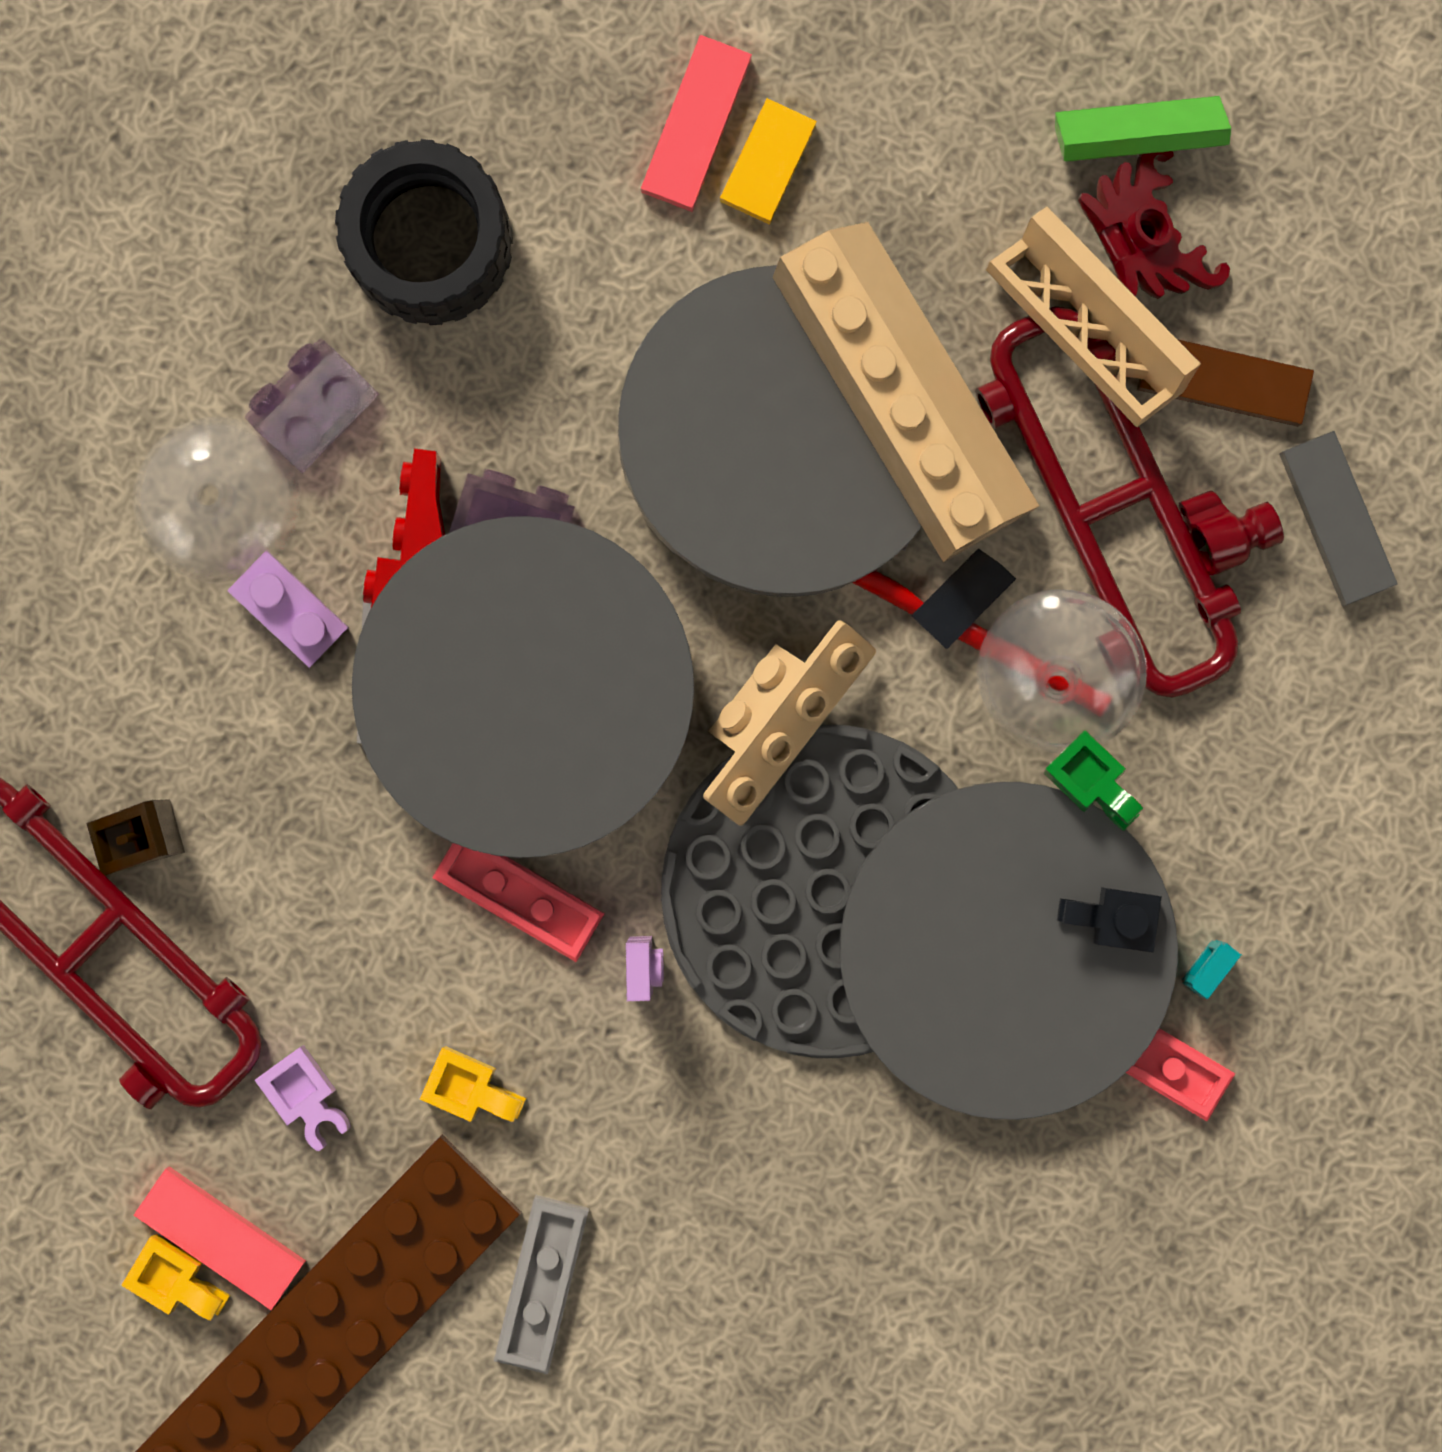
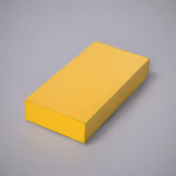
(768, 161)

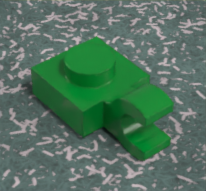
(1089, 776)

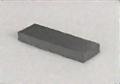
(1338, 518)

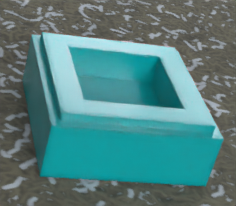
(1210, 968)

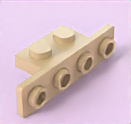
(779, 715)

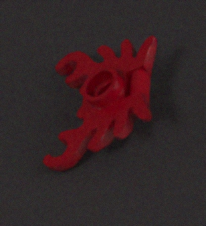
(1141, 233)

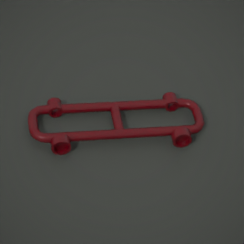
(1008, 401)
(151, 1074)

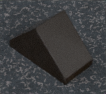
(135, 836)

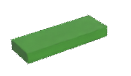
(1142, 128)

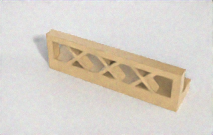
(1107, 306)

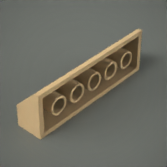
(903, 388)

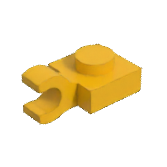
(463, 1085)
(166, 1277)

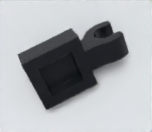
(1120, 918)

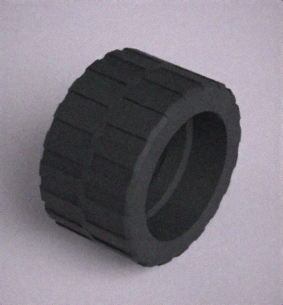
(388, 176)

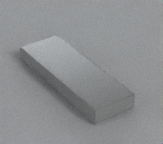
(541, 1284)

